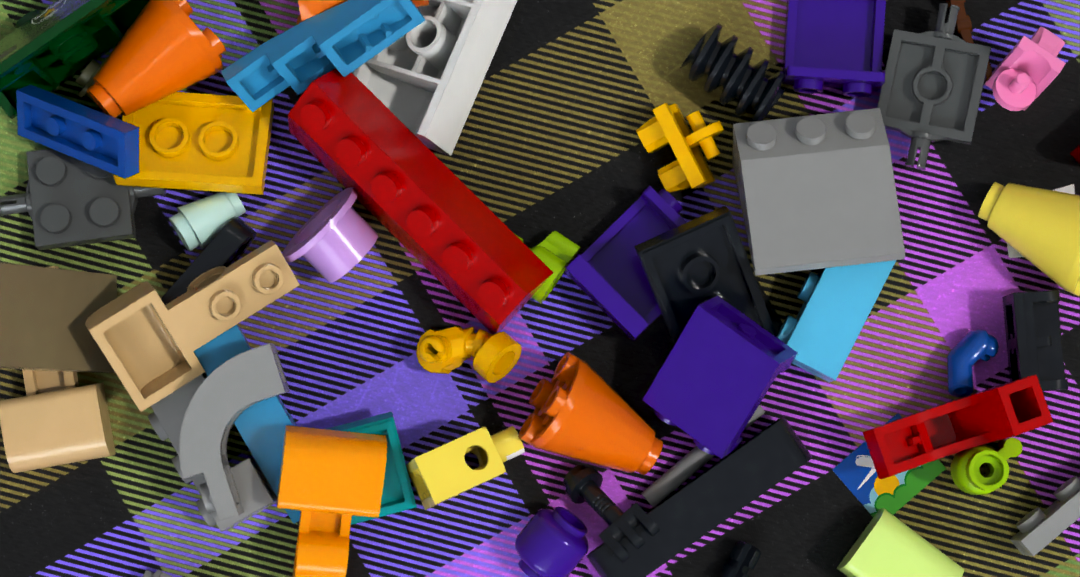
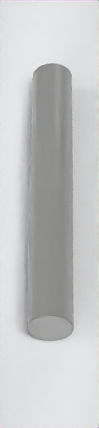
(683, 470)

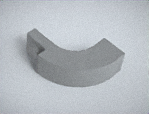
(211, 414)

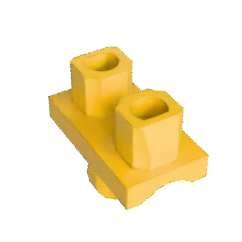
(671, 128)

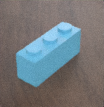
(832, 315)

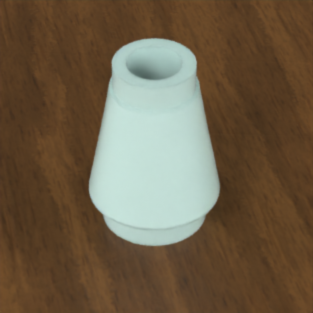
(203, 219)

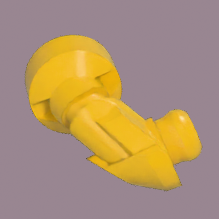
(449, 348)

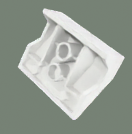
(438, 67)

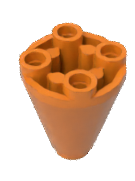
(156, 59)
(588, 421)

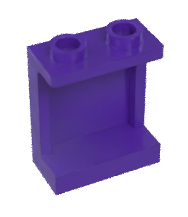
(834, 46)
(612, 270)
(717, 376)

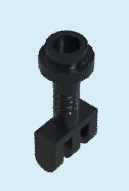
(584, 485)

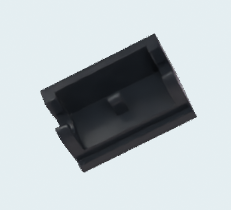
(1035, 338)

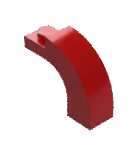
(958, 426)

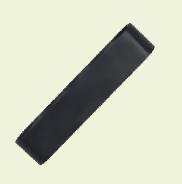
(709, 500)

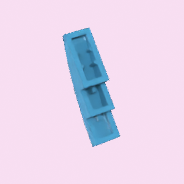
(328, 41)
(259, 425)

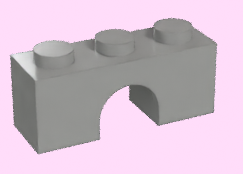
(249, 479)

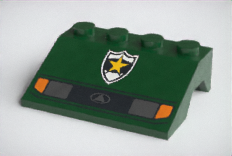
(60, 43)

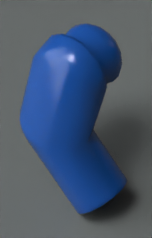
(964, 355)

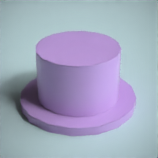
(333, 237)

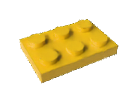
(202, 144)

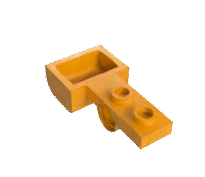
(329, 480)

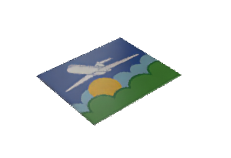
(890, 493)

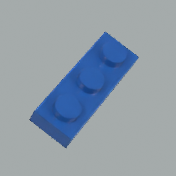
(78, 131)

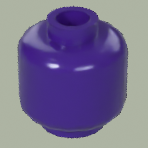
(551, 543)

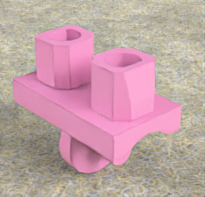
(1027, 70)

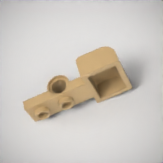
(155, 342)
(55, 422)

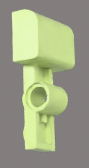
(895, 550)

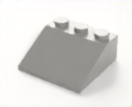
(817, 191)

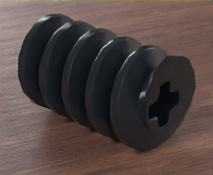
(734, 74)

